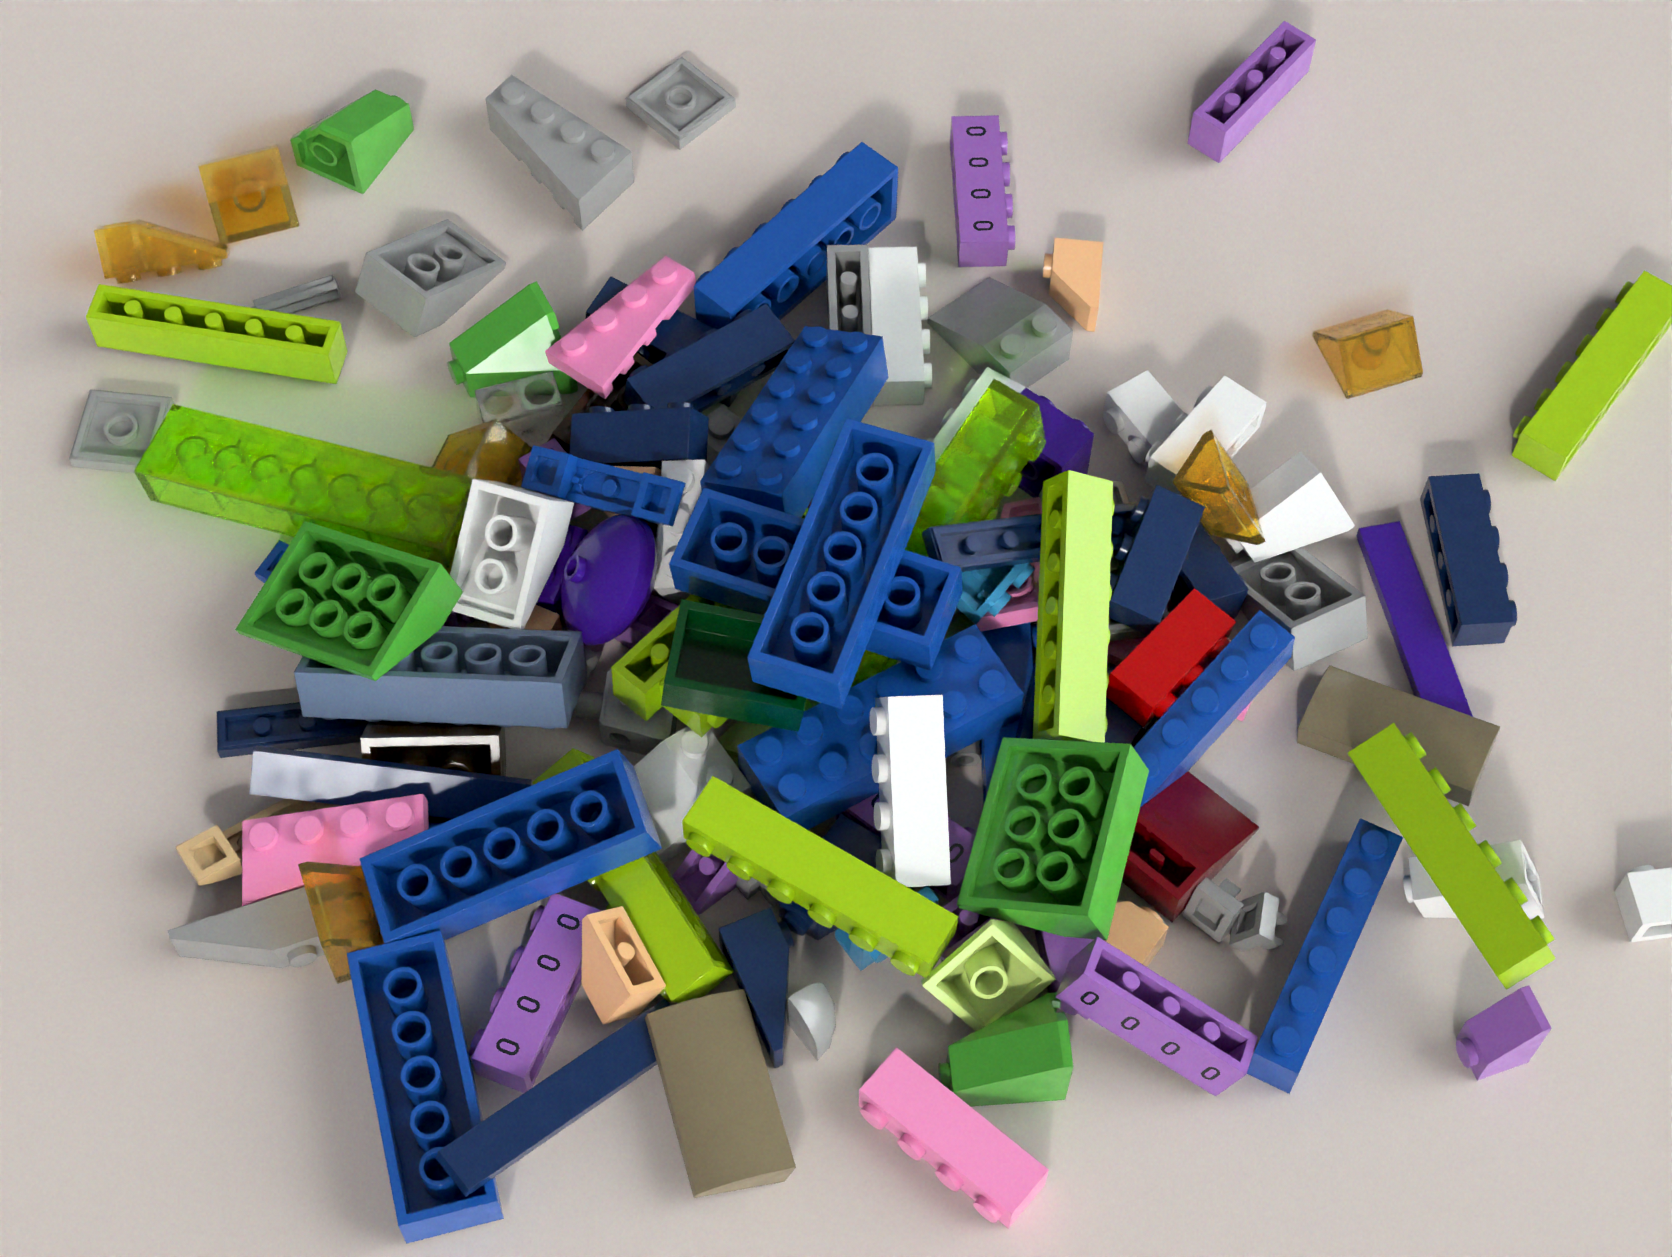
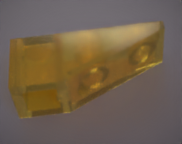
(145, 247)

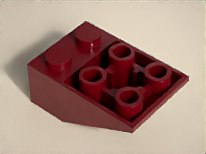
(1181, 841)

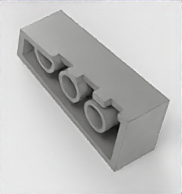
(562, 151)

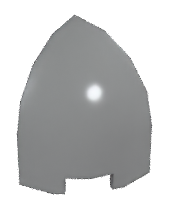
(813, 1017)

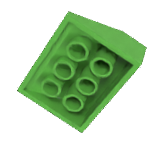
(350, 602)
(1055, 835)

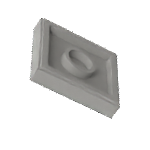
(680, 103)
(117, 429)

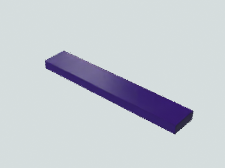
(1411, 616)

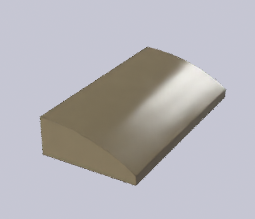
(1353, 709)
(720, 1094)

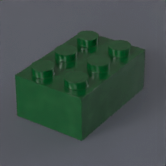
(712, 672)

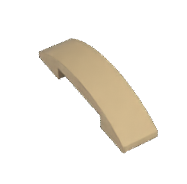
(218, 853)

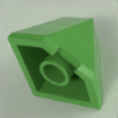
(355, 140)
(509, 344)
(1013, 1058)

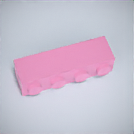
(951, 1138)

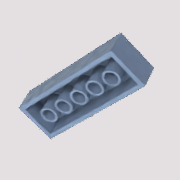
(459, 680)

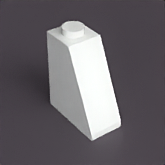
(1294, 510)
(1515, 864)

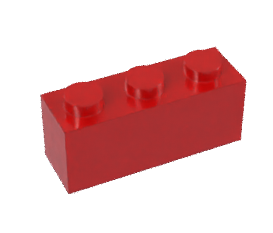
(1169, 658)

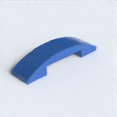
(603, 486)

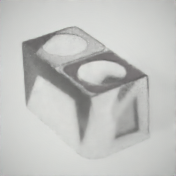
(540, 418)

